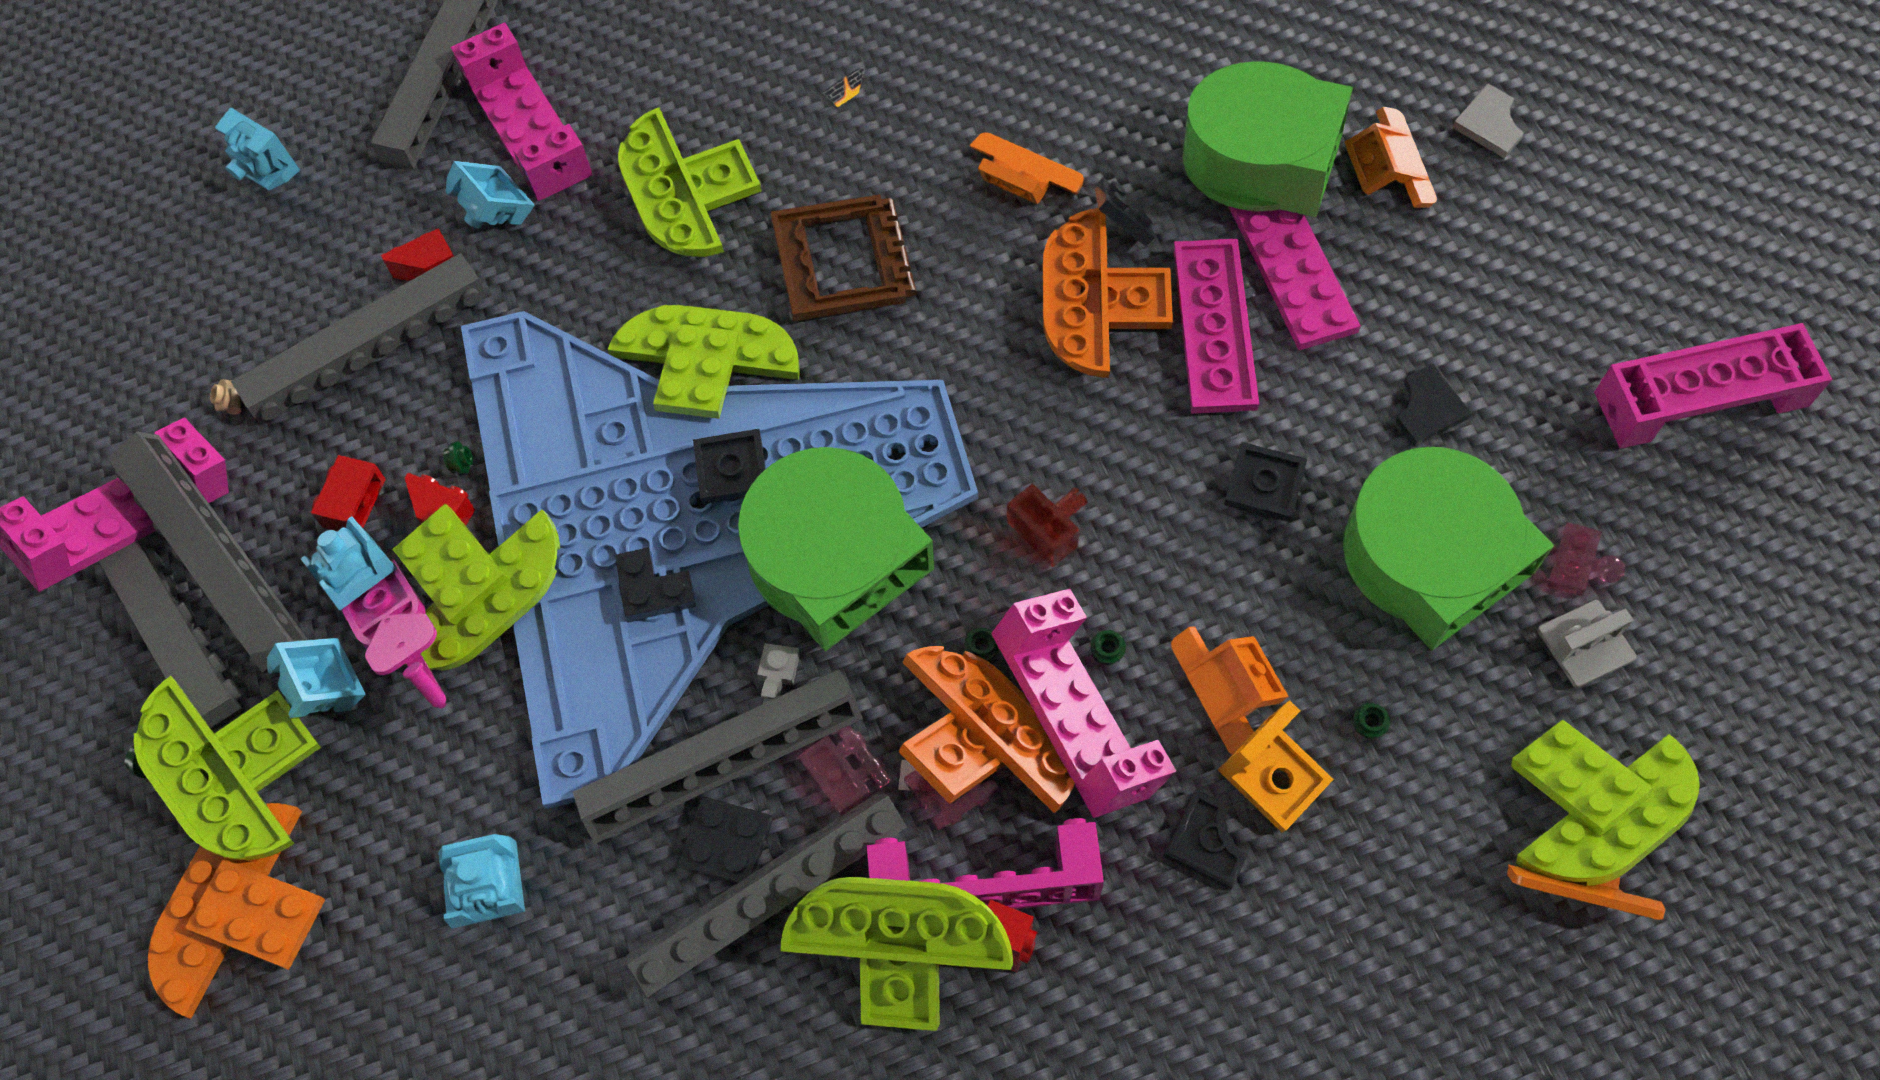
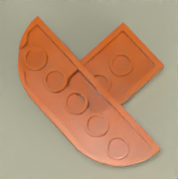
(1088, 298)
(984, 731)
(222, 907)

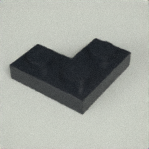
(1114, 204)
(650, 595)

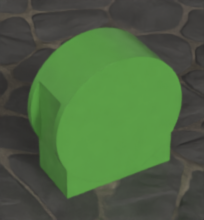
(1264, 136)
(830, 540)
(1439, 540)

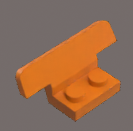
(1389, 154)
(1022, 170)
(1229, 682)
(1601, 894)

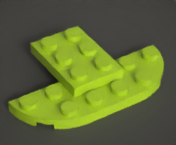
(678, 192)
(702, 351)
(473, 590)
(215, 777)
(1612, 808)
(901, 939)

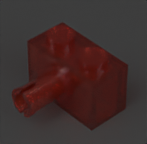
(1046, 524)

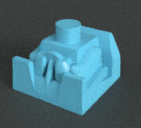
(255, 151)
(487, 194)
(348, 563)
(315, 676)
(481, 880)

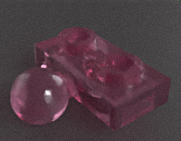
(1577, 559)

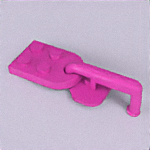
(395, 632)

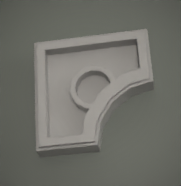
(1489, 121)

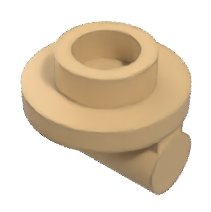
(225, 397)

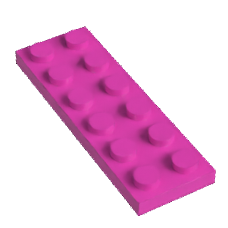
(1297, 276)
(1215, 326)

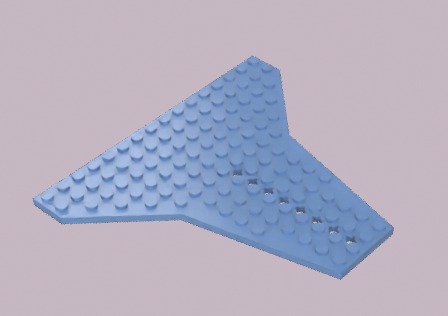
(615, 476)

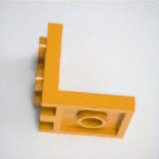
(1272, 750)

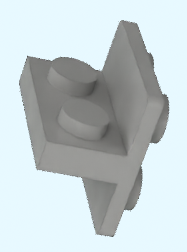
(1588, 642)

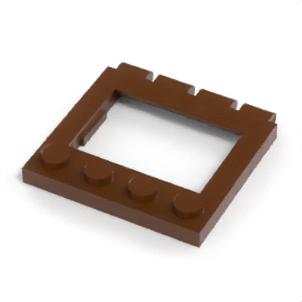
(798, 266)

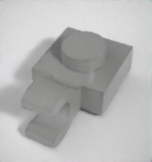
(777, 668)

